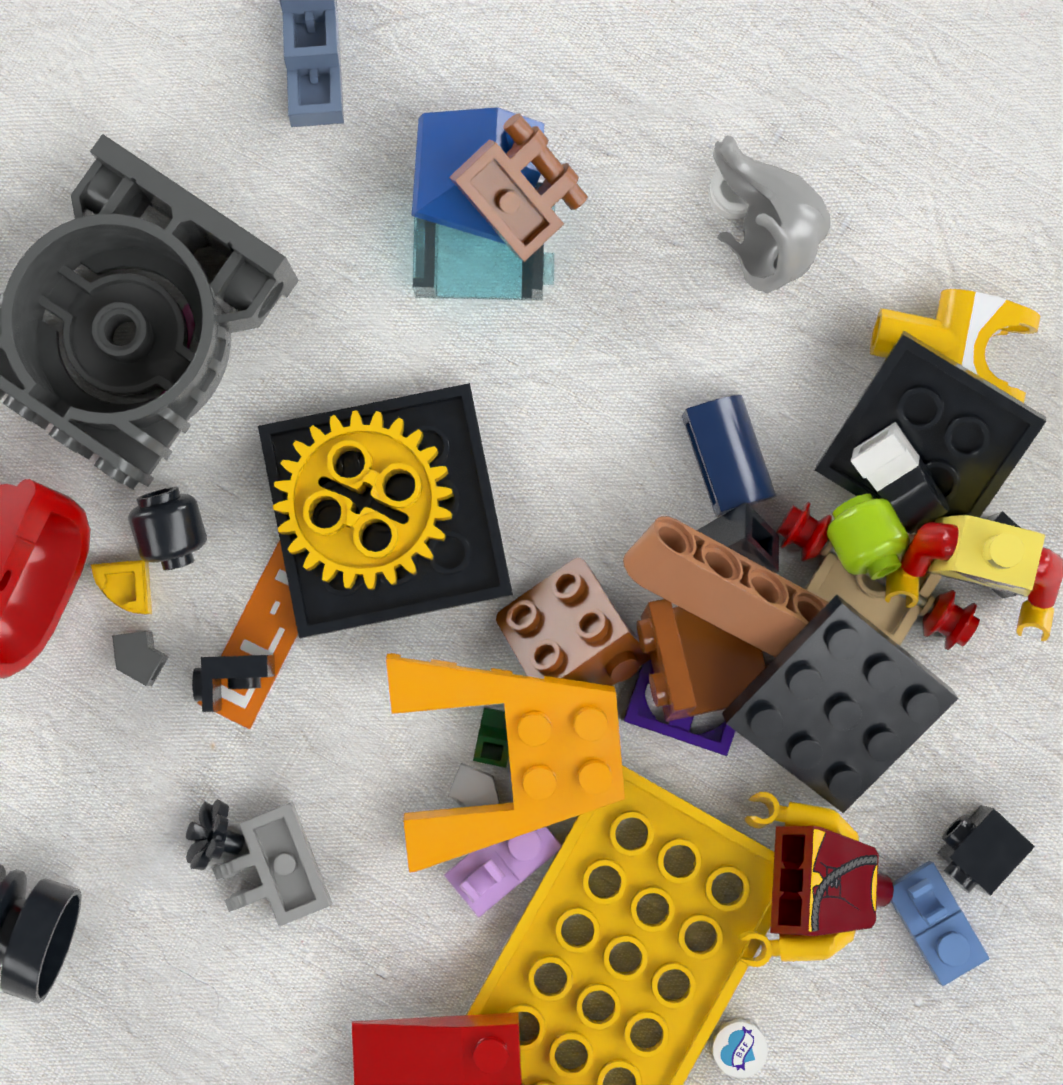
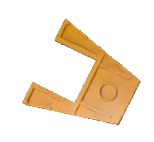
(558, 745)

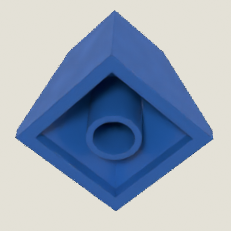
(442, 147)

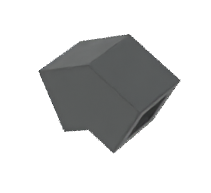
(138, 657)

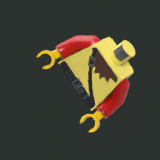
(985, 556)

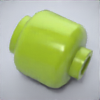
(868, 536)

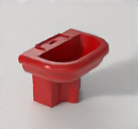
(40, 564)

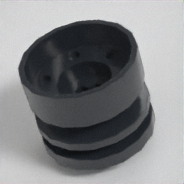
(34, 933)

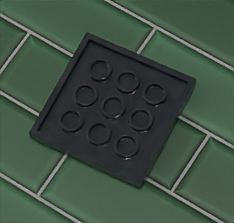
(465, 566)

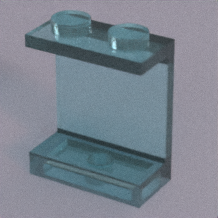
(473, 267)

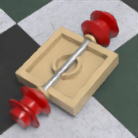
(869, 595)

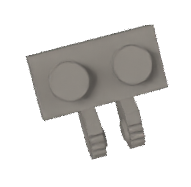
(284, 866)

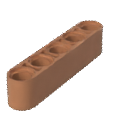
(720, 585)

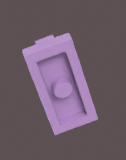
(494, 871)

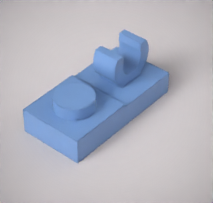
(937, 924)

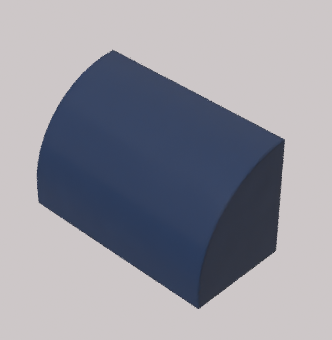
(728, 453)

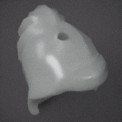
(782, 220)

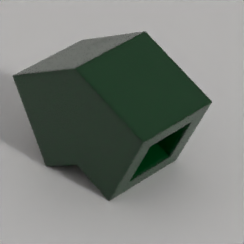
(492, 739)

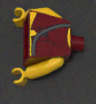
(821, 883)

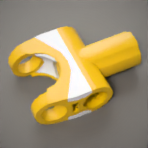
(960, 330)

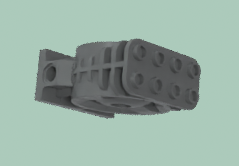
(32, 372)

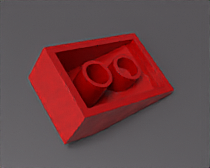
(438, 1050)

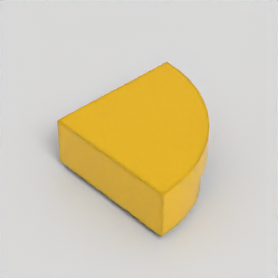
(125, 584)

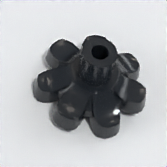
(211, 836)

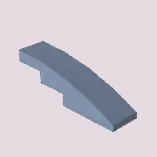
(312, 62)

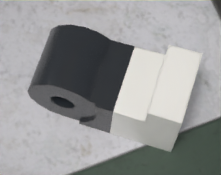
(900, 477)

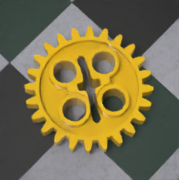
(342, 545)

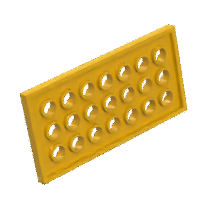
(566, 892)

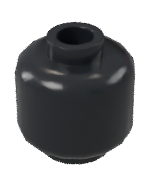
(167, 528)

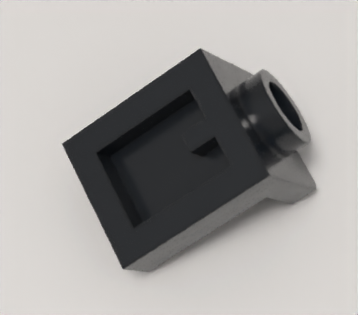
(241, 671)

